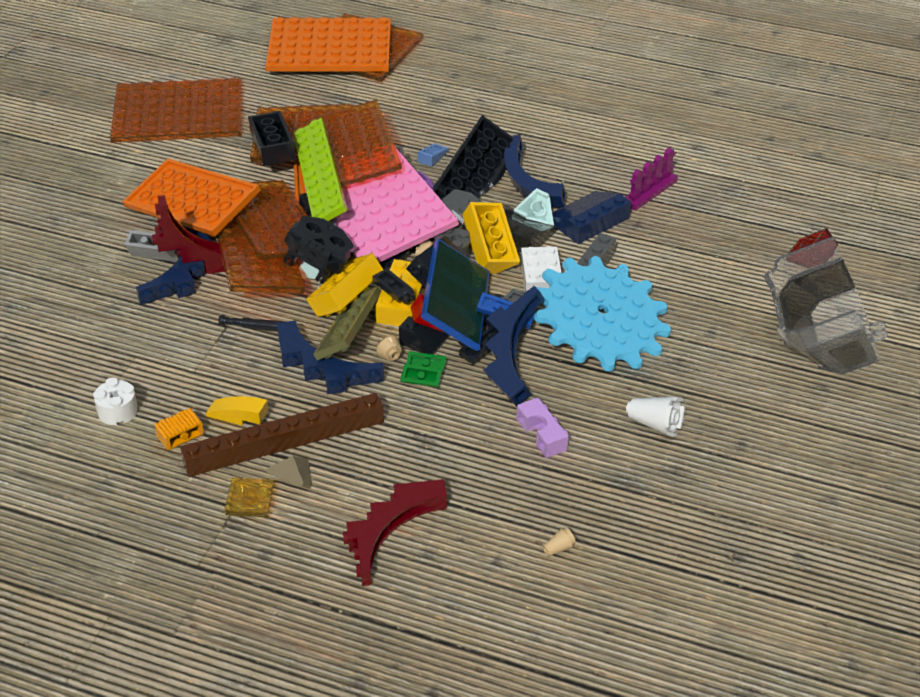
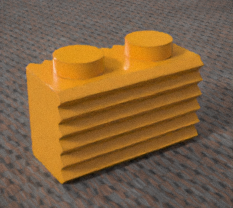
(178, 429)

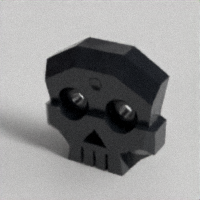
(319, 245)

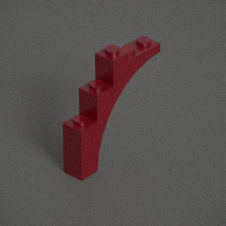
(172, 236)
(385, 517)

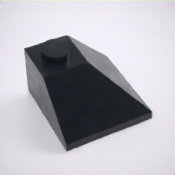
(421, 337)

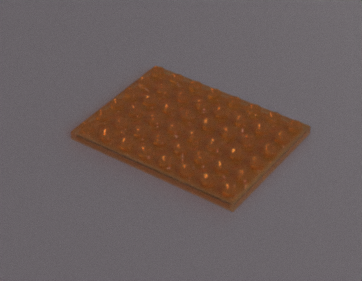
(177, 110)

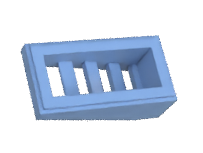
(432, 154)

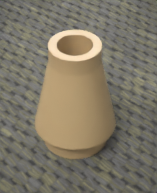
(559, 542)

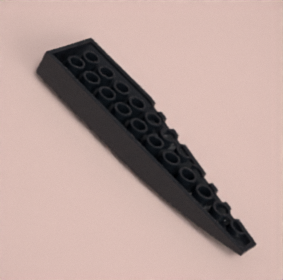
(477, 161)

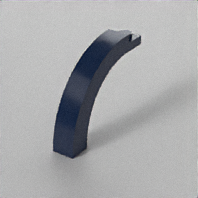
(524, 182)

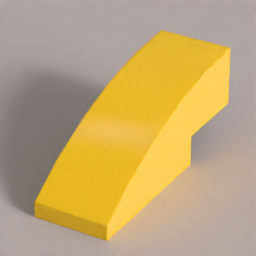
(239, 409)

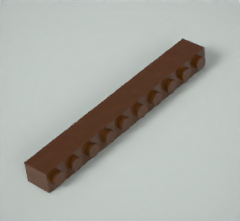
(281, 434)

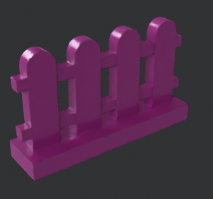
(652, 180)

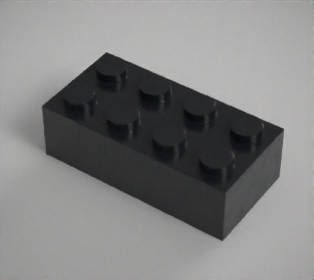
(272, 138)

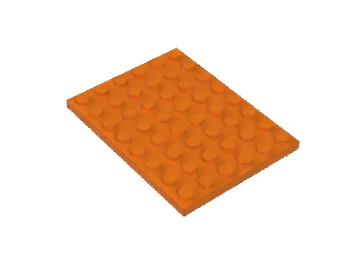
(329, 44)

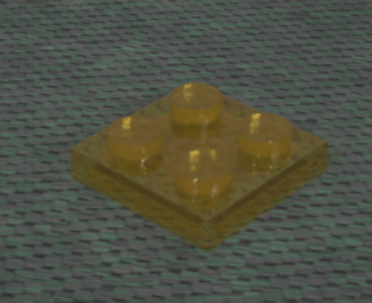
(249, 497)

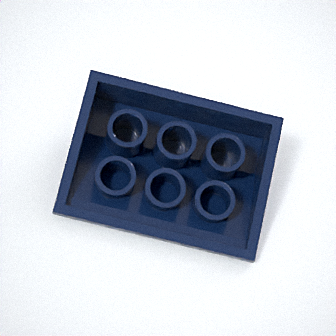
(592, 215)

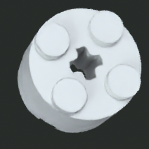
(115, 401)

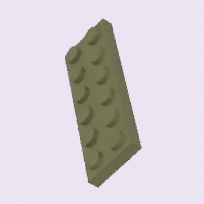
(347, 325)

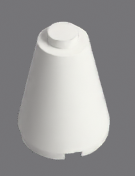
(658, 413)

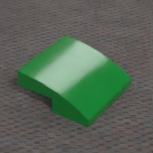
(424, 369)

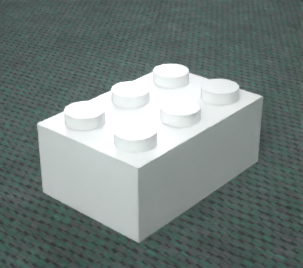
(534, 262)

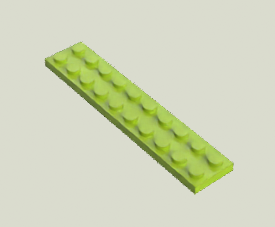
(319, 171)

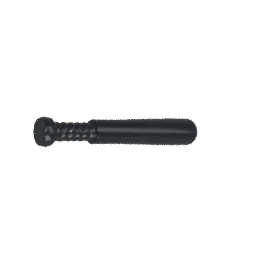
(270, 325)

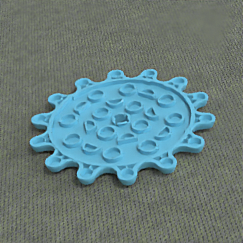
(621, 333)

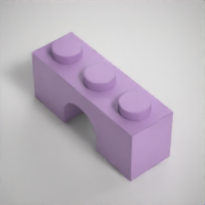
(550, 436)

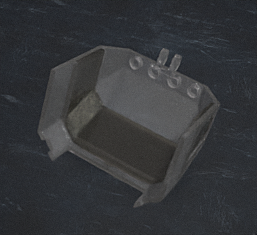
(822, 309)

